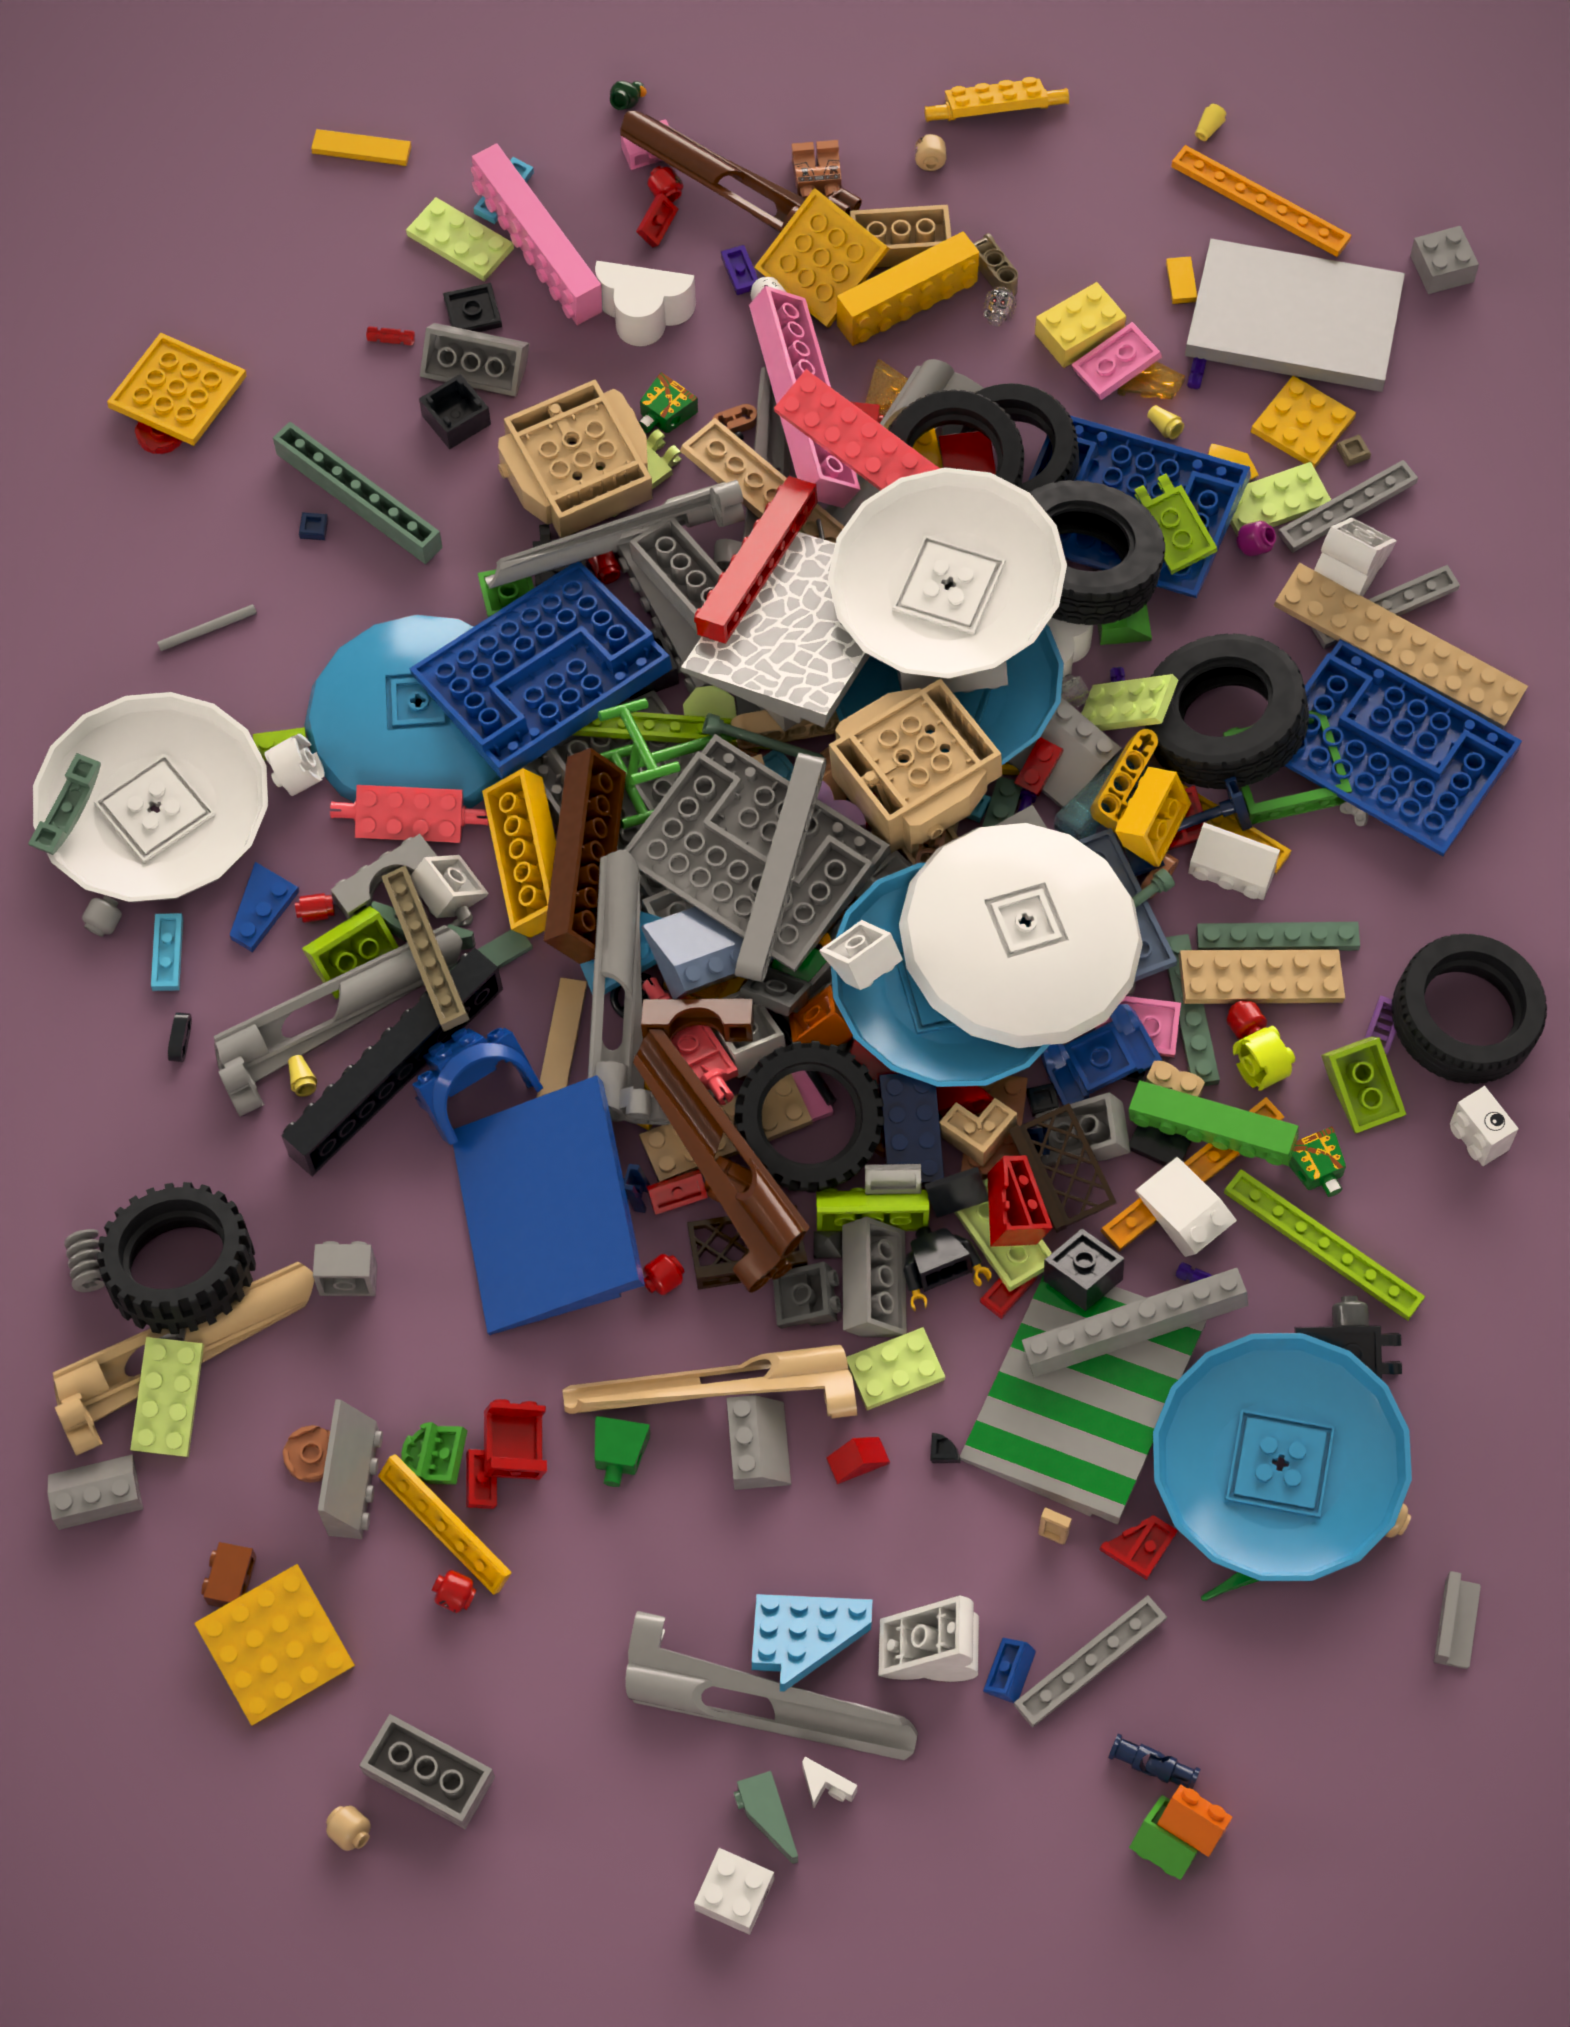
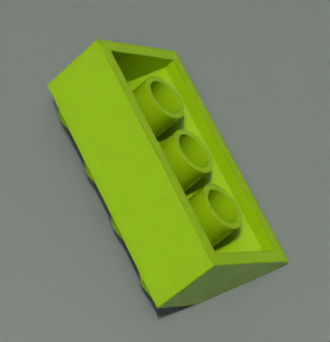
(898, 1210)

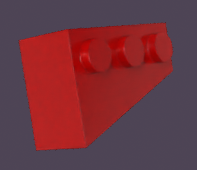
(1015, 1204)

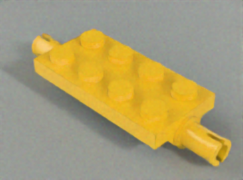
(995, 98)

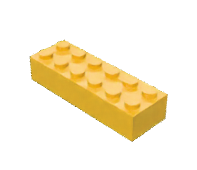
(907, 288)
(522, 847)

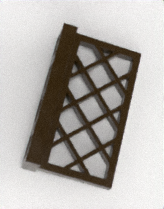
(1052, 1203)
(722, 1273)

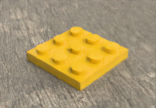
(1303, 422)

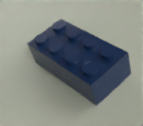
(911, 1124)

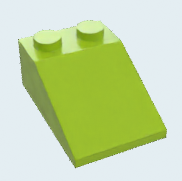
(1364, 1083)

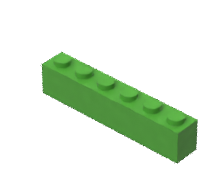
(1213, 1123)

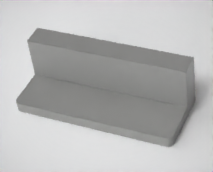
(1457, 1622)

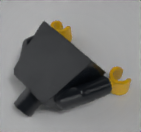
(939, 1259)

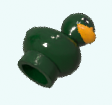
(626, 94)

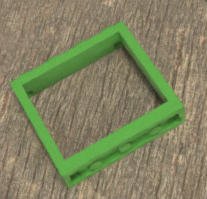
(1300, 802)

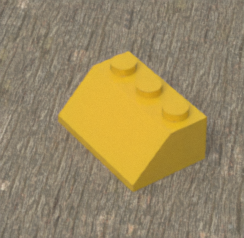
(1153, 815)

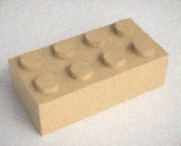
(906, 229)

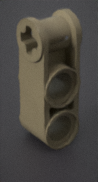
(995, 265)

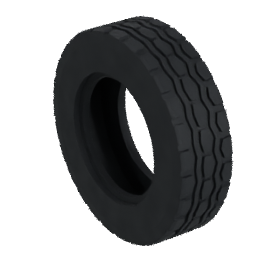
(1124, 526)
(1251, 753)

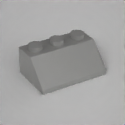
(758, 1442)
(94, 1492)

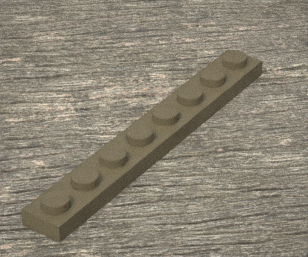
(425, 948)

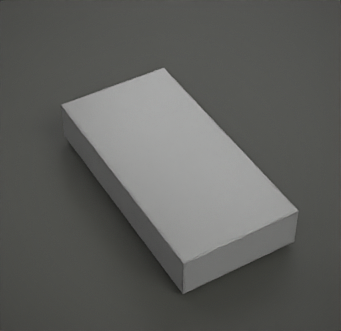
(893, 1179)

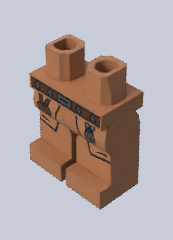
(825, 176)

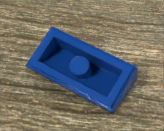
(1010, 1670)

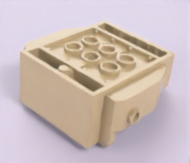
(543, 464)
(930, 788)

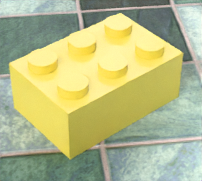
(1079, 324)

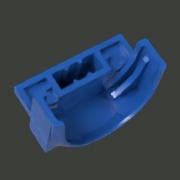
(462, 1063)

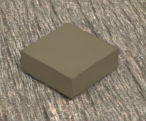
(1353, 450)

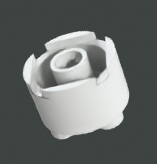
(295, 765)

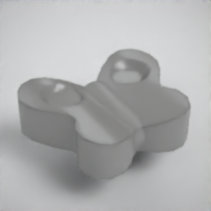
(1360, 816)

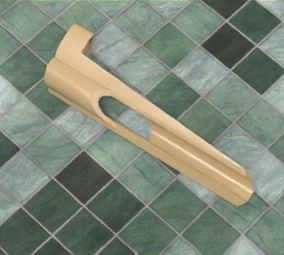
(788, 1371)
(99, 1382)

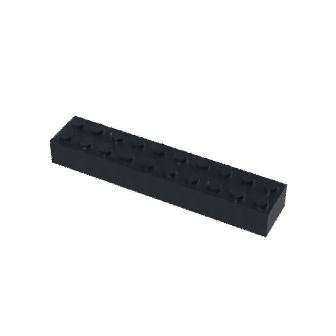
(385, 1068)

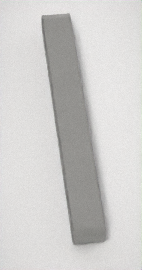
(780, 867)

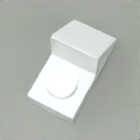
(819, 1778)

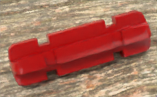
(389, 335)

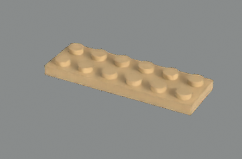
(1261, 976)
(781, 1114)

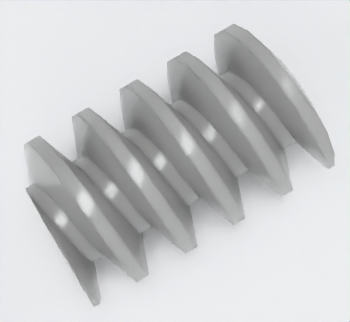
(82, 1261)

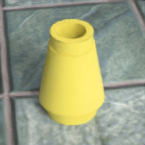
(1210, 121)
(1166, 422)
(301, 1077)

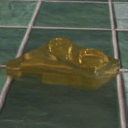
(1154, 382)
(885, 386)

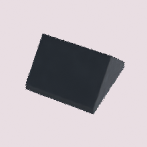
(957, 1192)

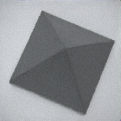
(827, 1244)

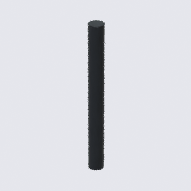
(815, 1076)

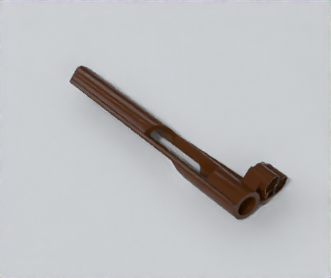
(710, 168)
(763, 1213)

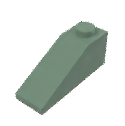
(764, 1809)

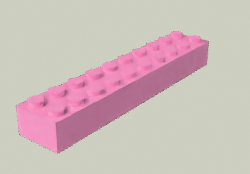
(788, 350)

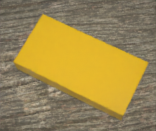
(1181, 280)

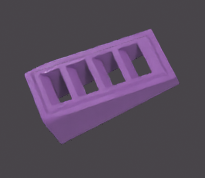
(1386, 1003)

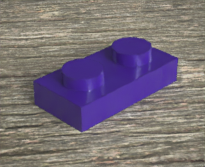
(739, 269)

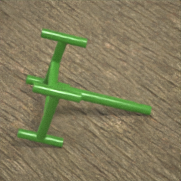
(642, 757)

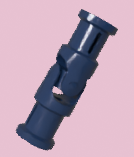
(1158, 1765)

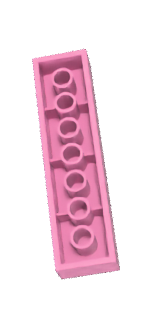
(536, 235)

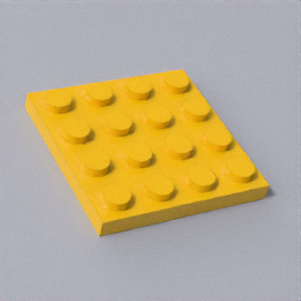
(821, 255)
(177, 389)
(274, 1644)

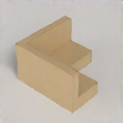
(979, 1135)

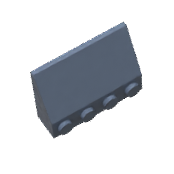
(693, 951)

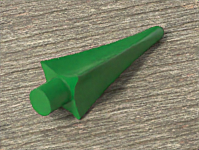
(1234, 1582)

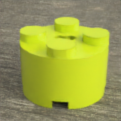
(1263, 1058)

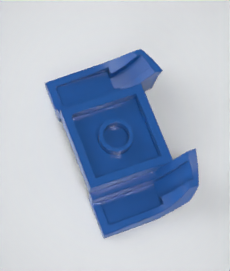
(1100, 1056)

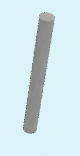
(206, 627)

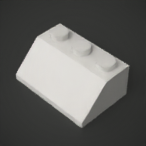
(1233, 861)

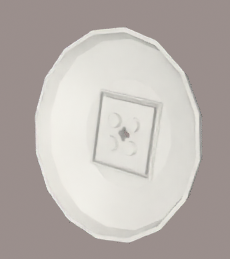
(939, 531)
(165, 755)
(1010, 978)

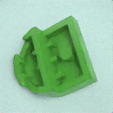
(435, 1453)

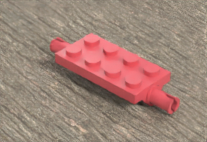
(409, 811)
(701, 1051)

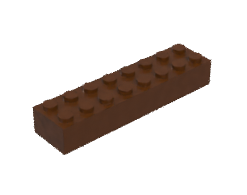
(585, 834)

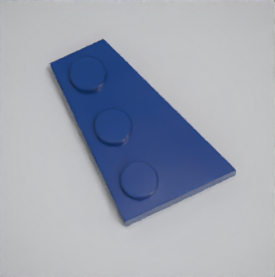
(261, 906)

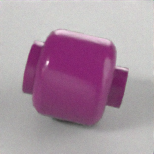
(1256, 538)

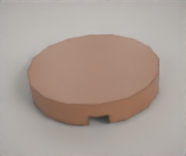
(306, 1453)

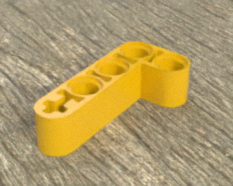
(1125, 777)

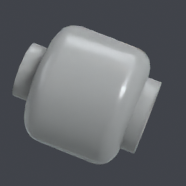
(101, 916)

